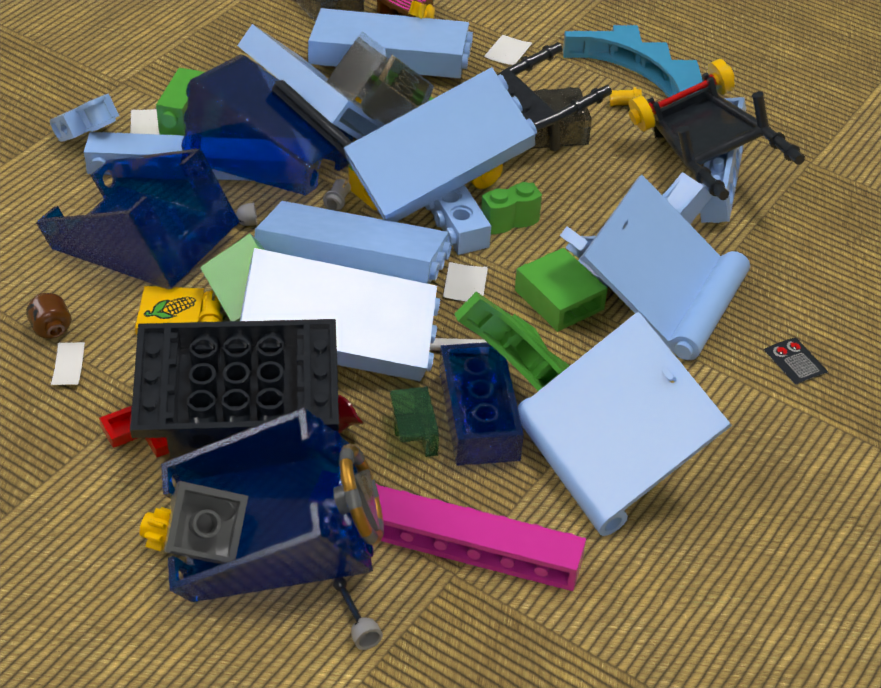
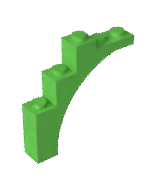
(512, 339)

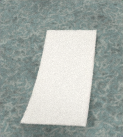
(68, 363)

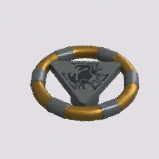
(359, 495)

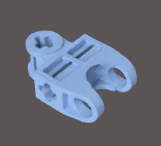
(85, 118)

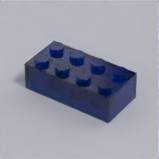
(480, 404)

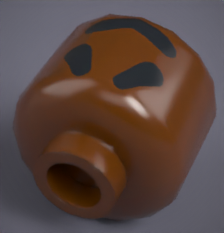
(48, 315)

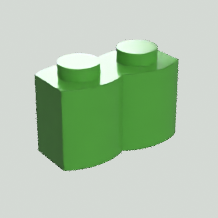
(512, 207)

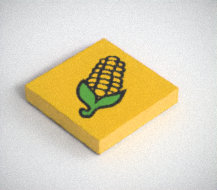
(169, 305)

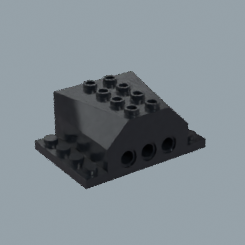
(230, 376)

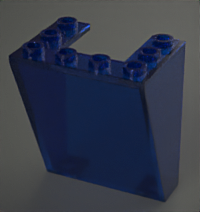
(253, 131)
(145, 216)
(290, 517)

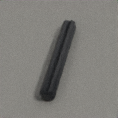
(311, 116)

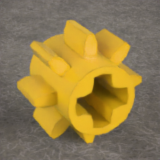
(155, 527)

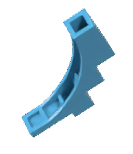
(625, 48)

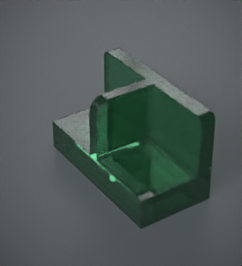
(415, 418)

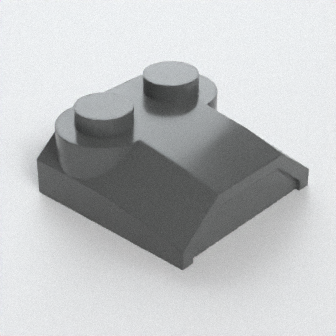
(205, 523)

